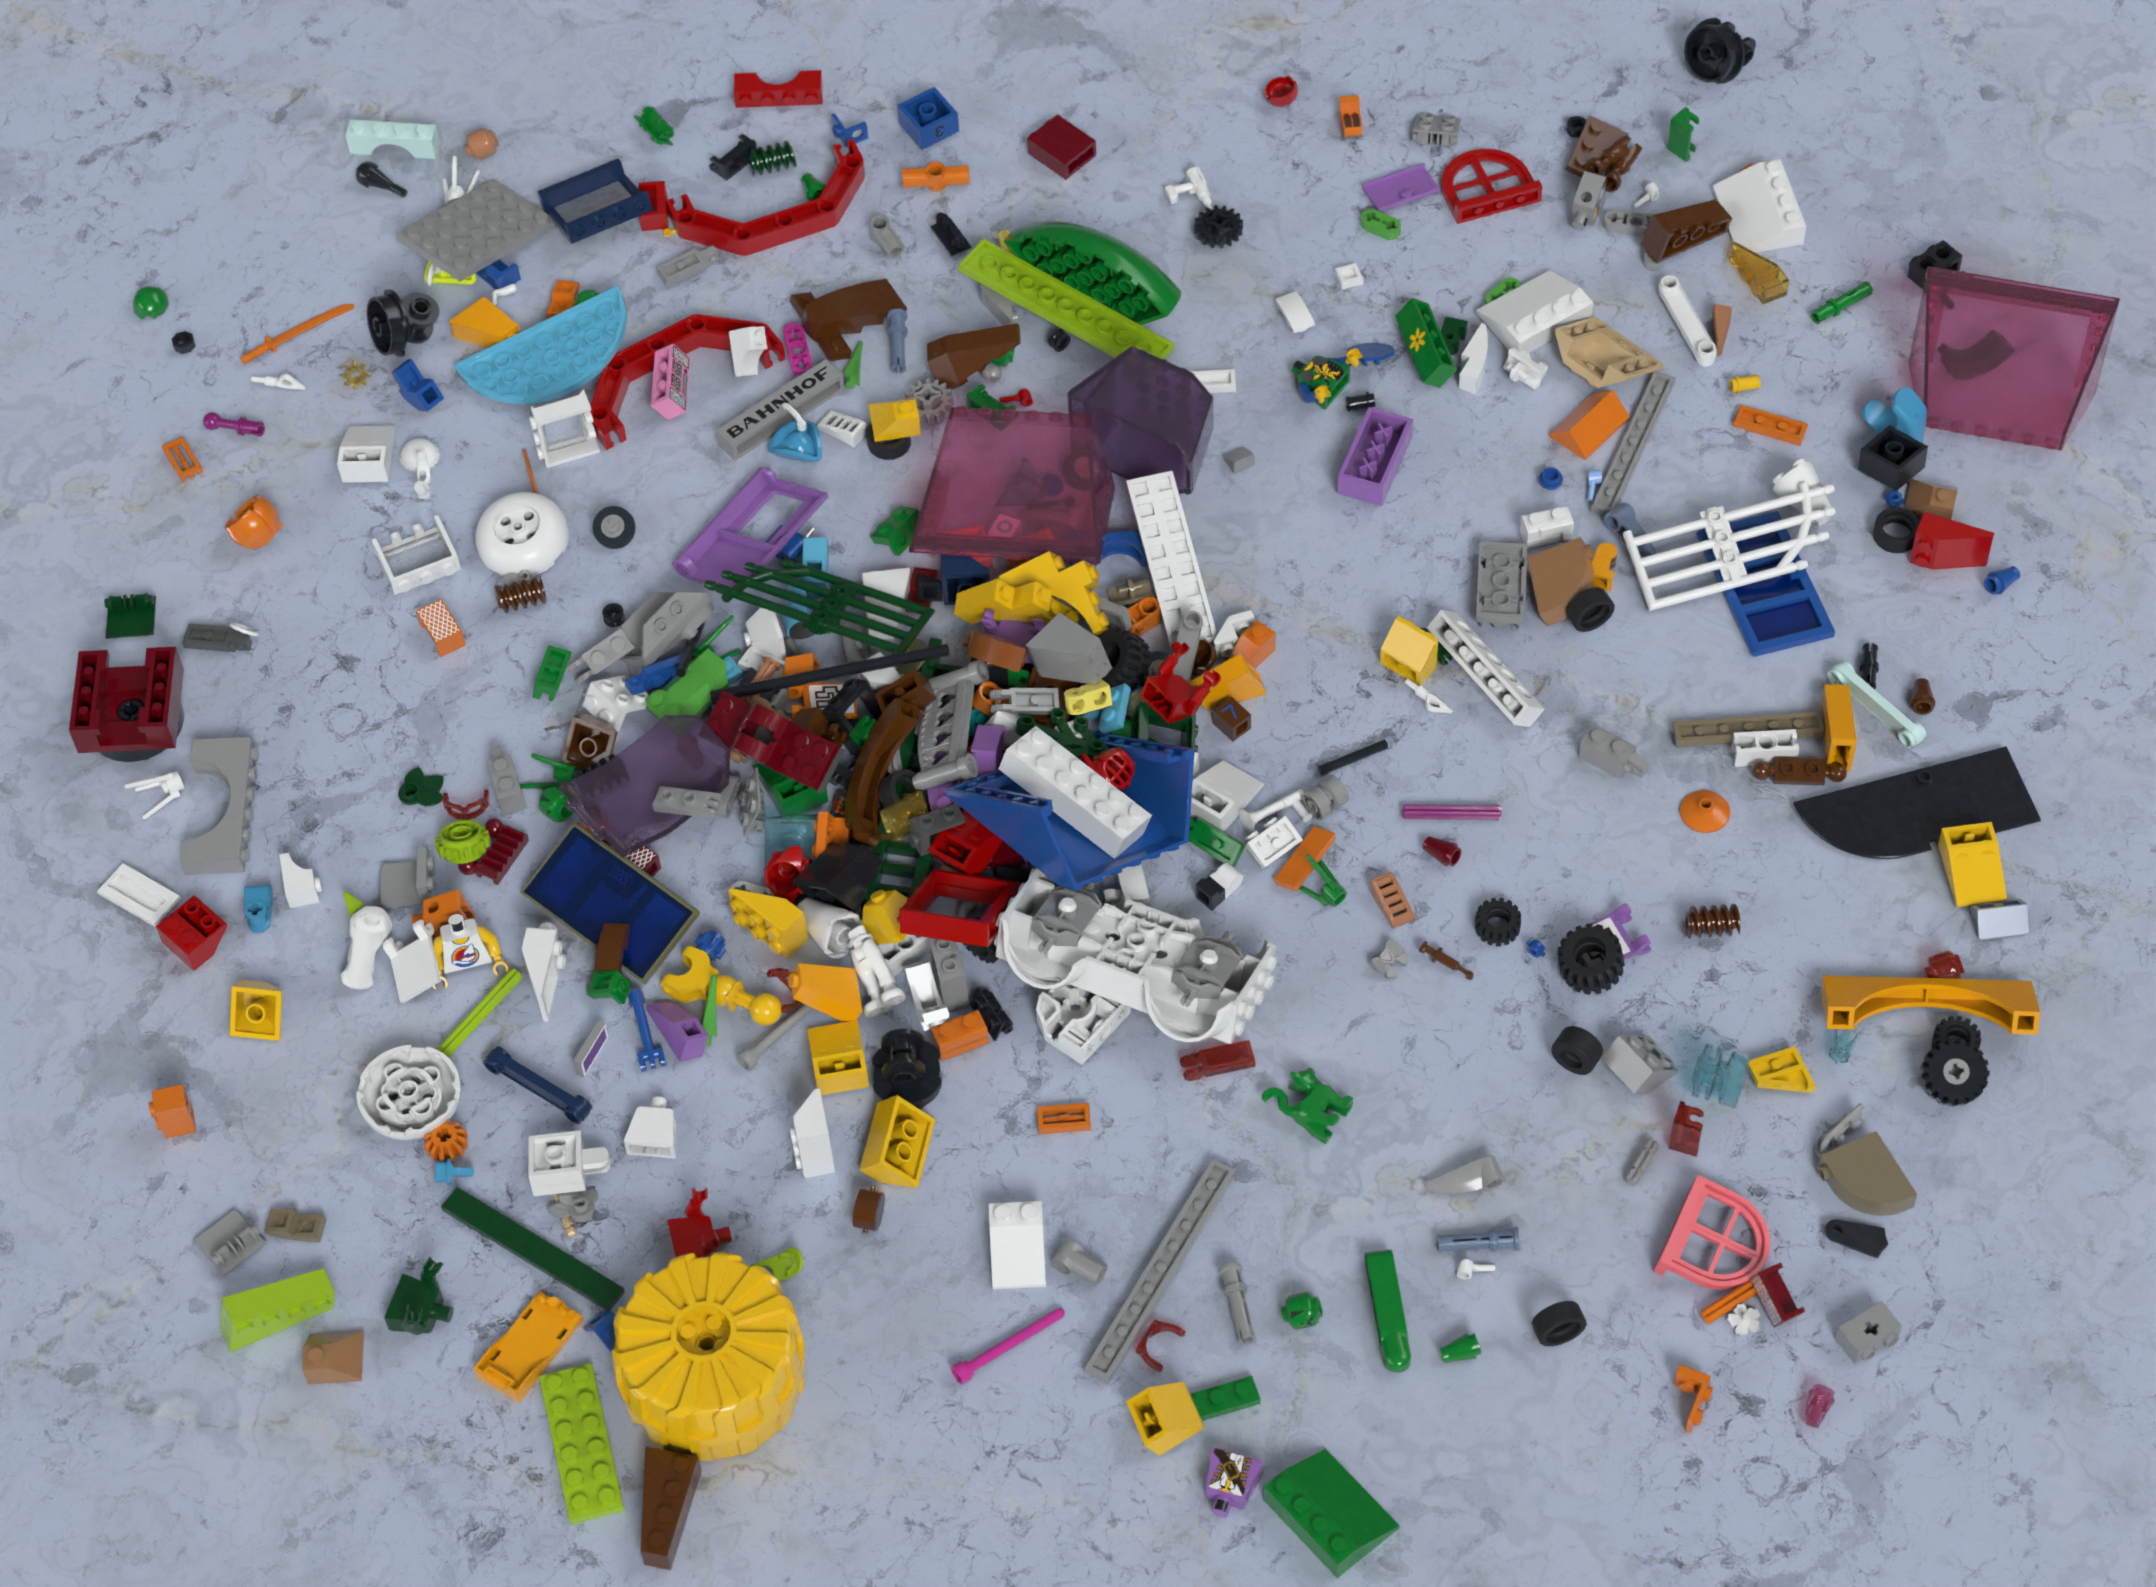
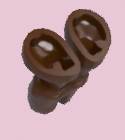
(1619, 157)

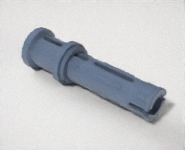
(897, 332)
(1492, 1240)

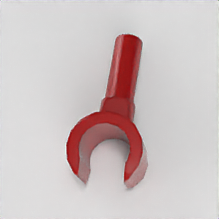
(1023, 396)

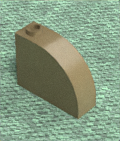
(1867, 1177)

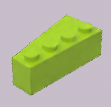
(274, 1307)

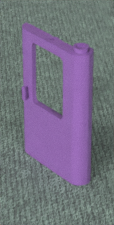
(720, 545)

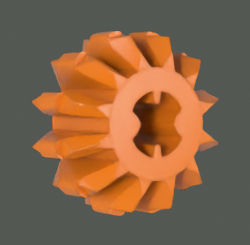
(446, 1142)

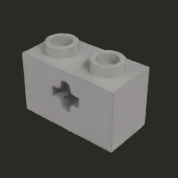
(1868, 1333)

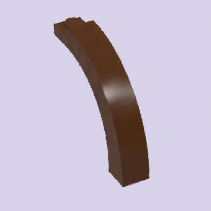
(872, 766)

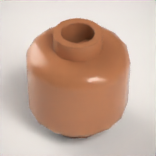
(481, 144)

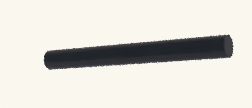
(688, 652)

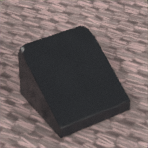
(929, 588)

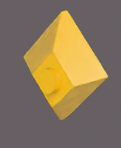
(894, 419)
(881, 916)
(256, 1010)

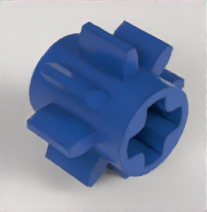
(712, 944)

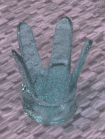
(1841, 1051)

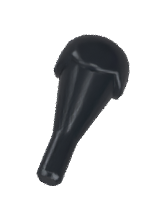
(369, 175)

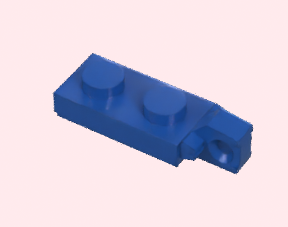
(653, 676)

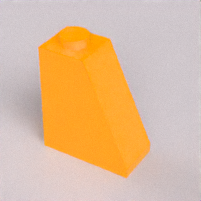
(483, 324)
(1237, 681)
(827, 990)

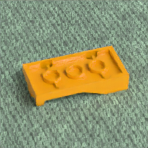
(528, 1346)

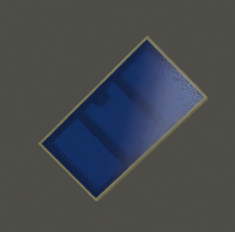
(592, 885)

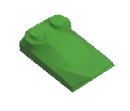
(692, 692)

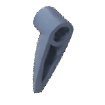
(1623, 519)

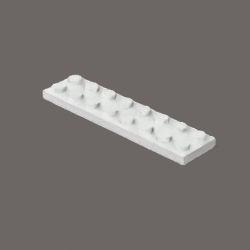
(1169, 553)

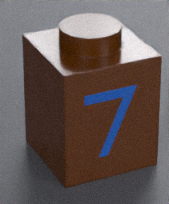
(1231, 719)

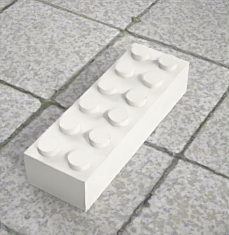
(1076, 792)

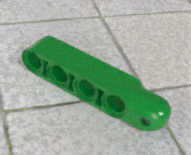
(1388, 1310)

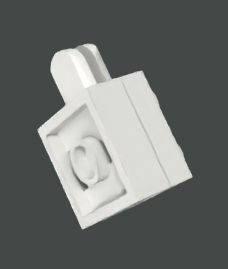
(567, 1152)

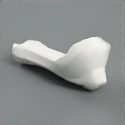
(368, 931)

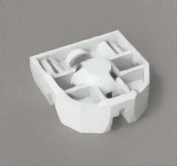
(1075, 1038)

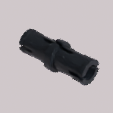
(1869, 664)

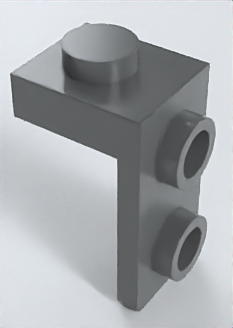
(932, 823)

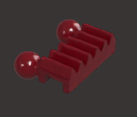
(500, 855)

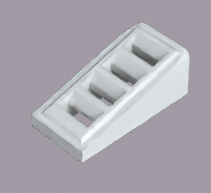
(845, 435)

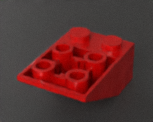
(966, 846)

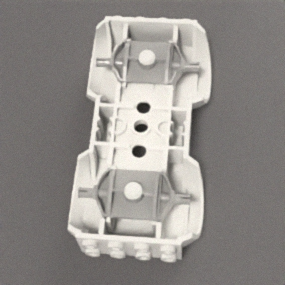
(1135, 957)

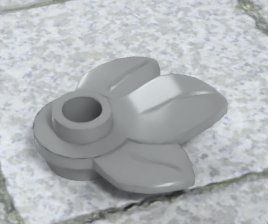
(575, 1204)

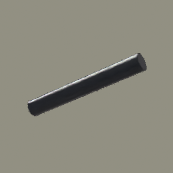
(1353, 757)

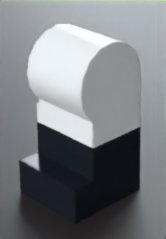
(1218, 886)

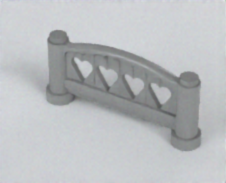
(956, 763)

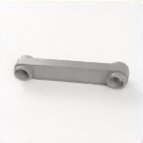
(1191, 637)

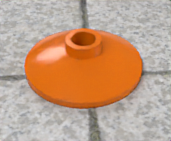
(1705, 819)

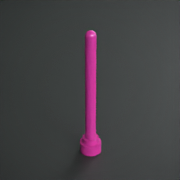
(964, 1370)

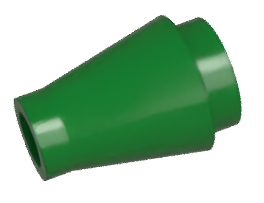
(812, 186)
(1463, 1348)

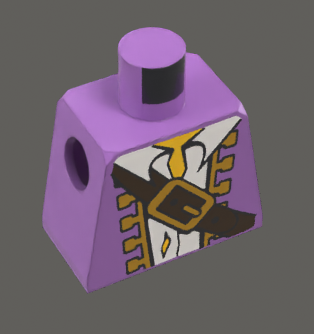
(1231, 1480)

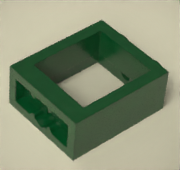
(1146, 715)

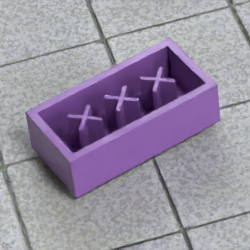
(1375, 456)

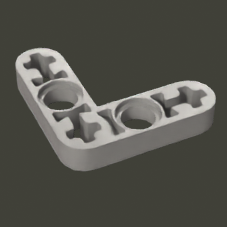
(1619, 227)

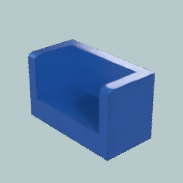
(499, 274)

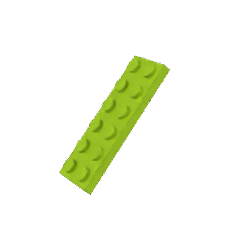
(581, 1443)

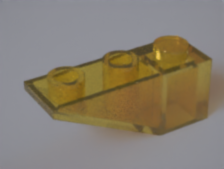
(1762, 275)

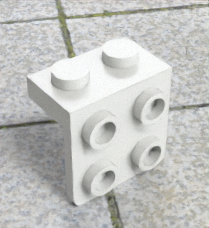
(612, 700)

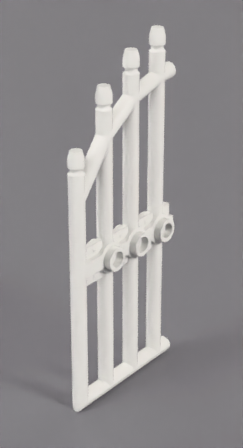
(1725, 549)

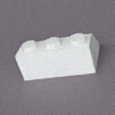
(811, 1138)

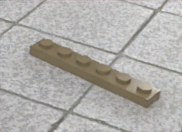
(1722, 729)

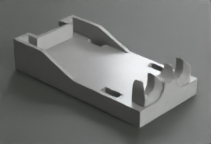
(1501, 583)

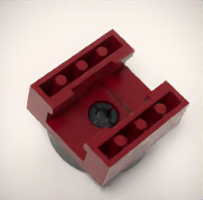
(127, 709)

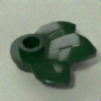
(424, 789)

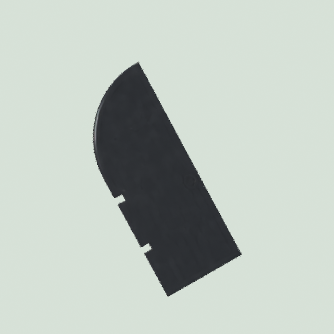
(1909, 810)

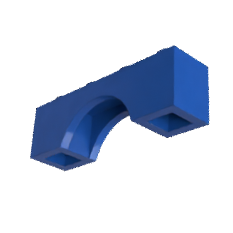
(1125, 543)

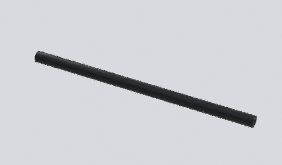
(834, 672)

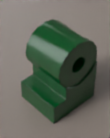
(1452, 331)

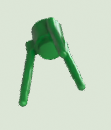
(701, 648)
(561, 773)
(1331, 891)

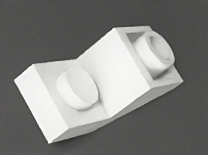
(1233, 627)

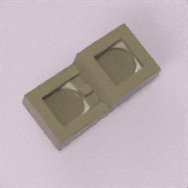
(295, 1226)

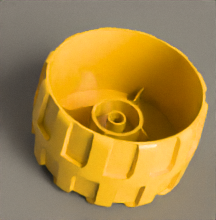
(716, 1398)

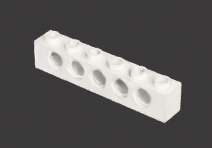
(1485, 668)

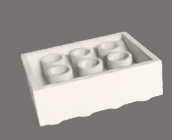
(1762, 207)
(1534, 310)

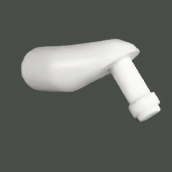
(507, 290)

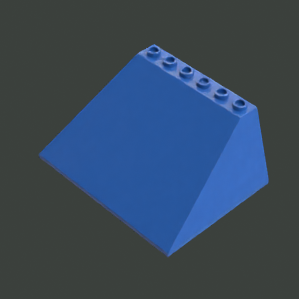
(1061, 852)

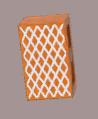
(441, 627)

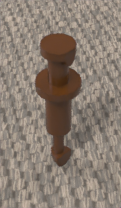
(1446, 960)

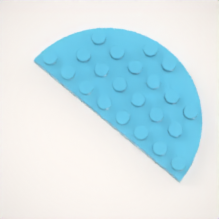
(551, 355)

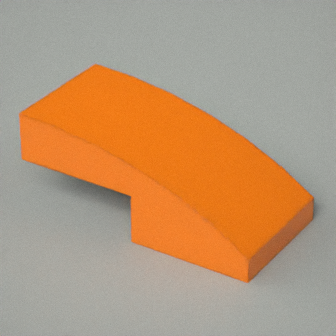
(563, 297)

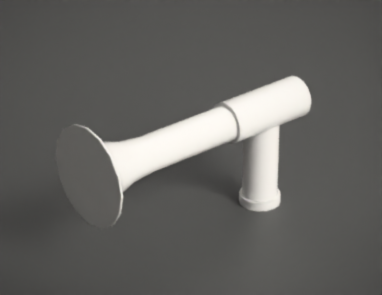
(1294, 799)

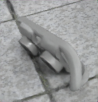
(1835, 1133)

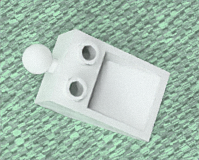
(543, 962)

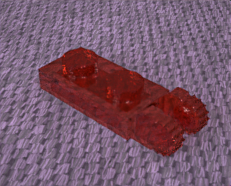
(1218, 1060)

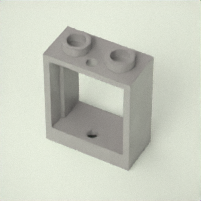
(949, 974)

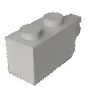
(1611, 753)
(506, 782)

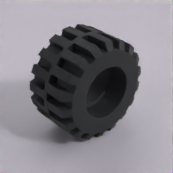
(1127, 656)
(1585, 941)

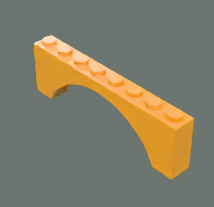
(2004, 1002)

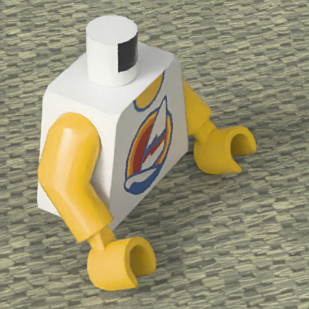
(464, 946)

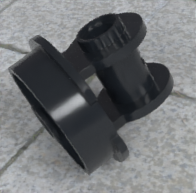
(1717, 51)
(398, 322)
(907, 1068)

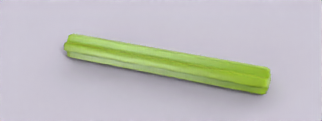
(480, 1012)

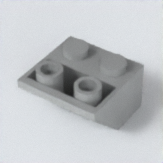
(1639, 1063)

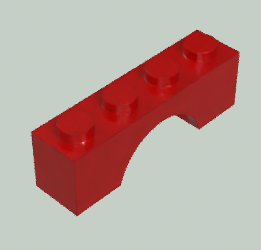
(802, 90)

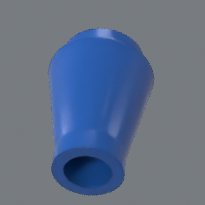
(2000, 580)

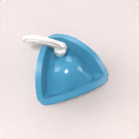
(797, 439)

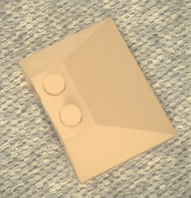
(1602, 353)

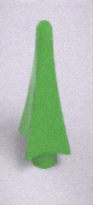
(852, 371)
(708, 1018)

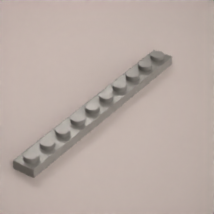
(1160, 1271)

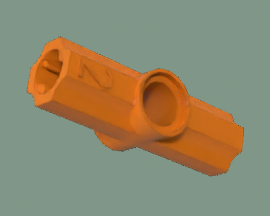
(935, 176)

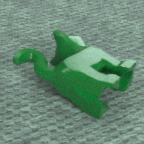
(1313, 1107)

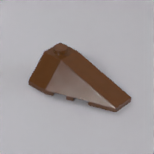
(962, 354)

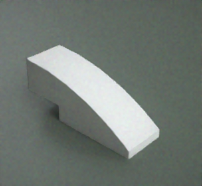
(1474, 361)

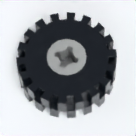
(1941, 1075)

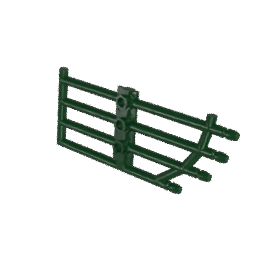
(830, 607)

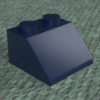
(960, 574)

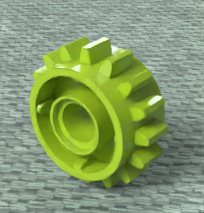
(462, 841)

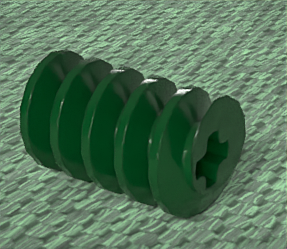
(771, 158)

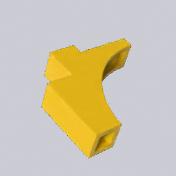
(1070, 585)
(1010, 603)

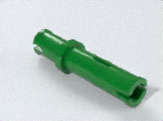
(1834, 306)

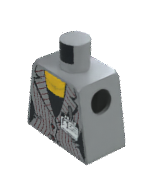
(1586, 206)

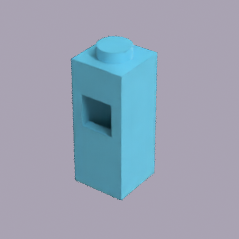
(816, 556)

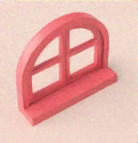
(1686, 1223)

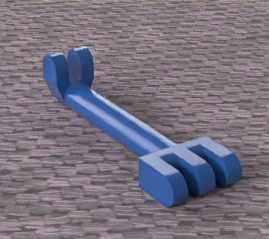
(637, 1000)

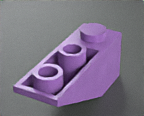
(679, 1029)

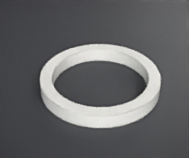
(244, 629)

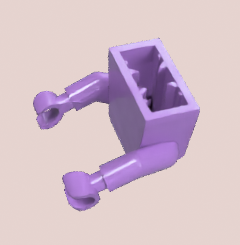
(1013, 630)

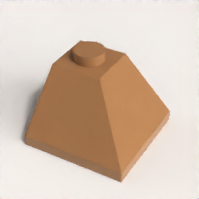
(1931, 499)
(333, 1357)

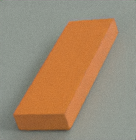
(1770, 425)
(1298, 867)

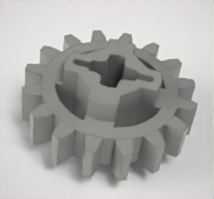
(931, 399)

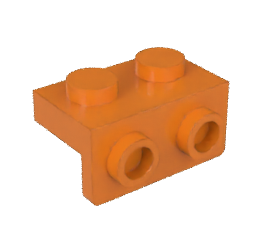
(829, 831)

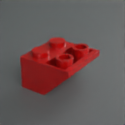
(192, 932)

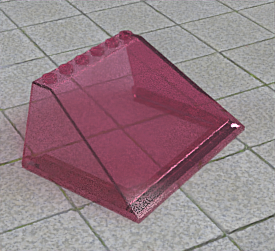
(2008, 356)
(1016, 487)

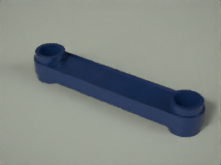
(574, 1108)

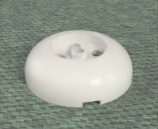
(527, 552)
(399, 1073)

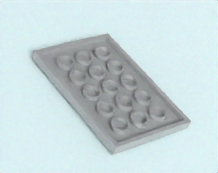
(476, 230)

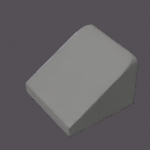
(1239, 459)

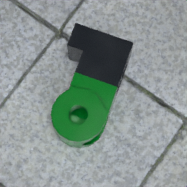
(1008, 679)

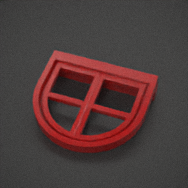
(1492, 202)

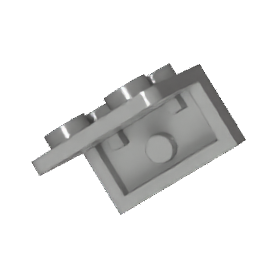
(407, 881)

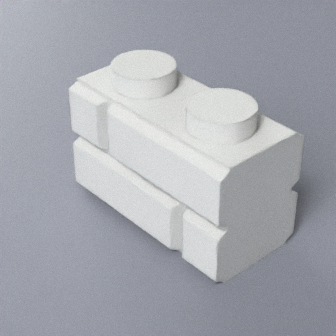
(1546, 527)

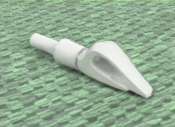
(284, 381)
(1429, 699)

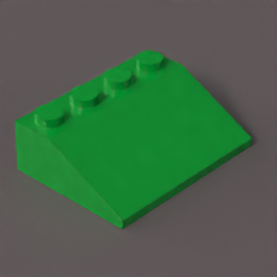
(1329, 1511)

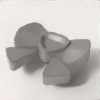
(1391, 953)

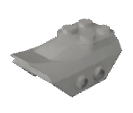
(662, 624)

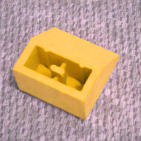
(1409, 651)
(1165, 1416)

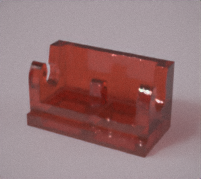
(1685, 1132)

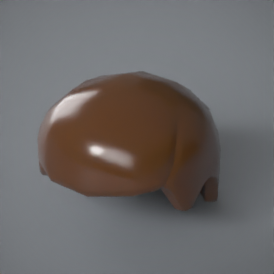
(1204, 658)

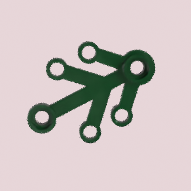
(1065, 736)

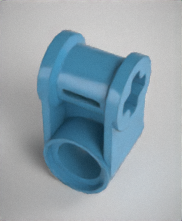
(257, 906)

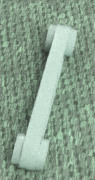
(1908, 732)

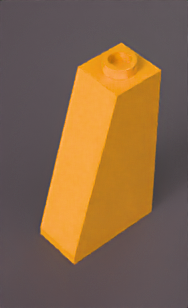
(1838, 725)

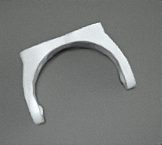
(422, 469)

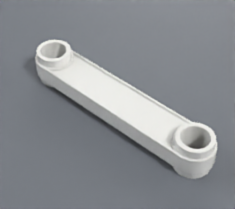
(1687, 320)

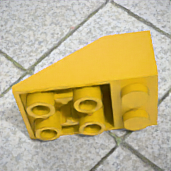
(1972, 864)
(770, 920)
(838, 1057)

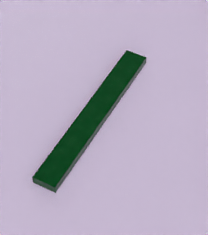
(533, 1249)

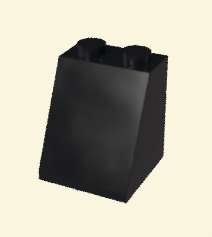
(840, 875)

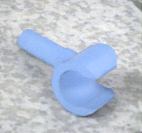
(1595, 477)

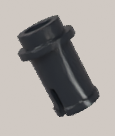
(1360, 402)

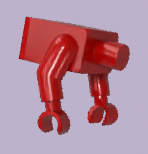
(1171, 694)
(695, 1231)

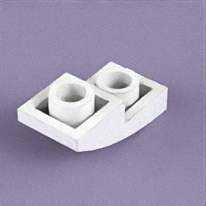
(1295, 312)

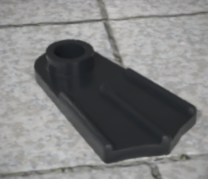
(1857, 1236)

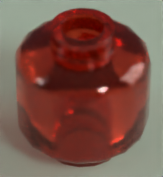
(1944, 965)

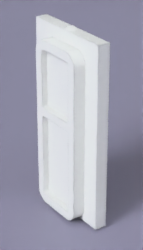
(138, 894)

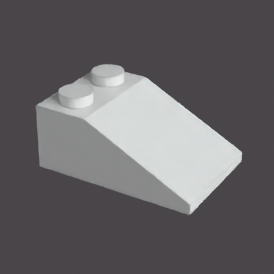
(1017, 1245)

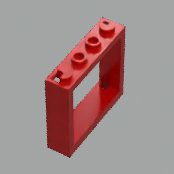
(918, 922)

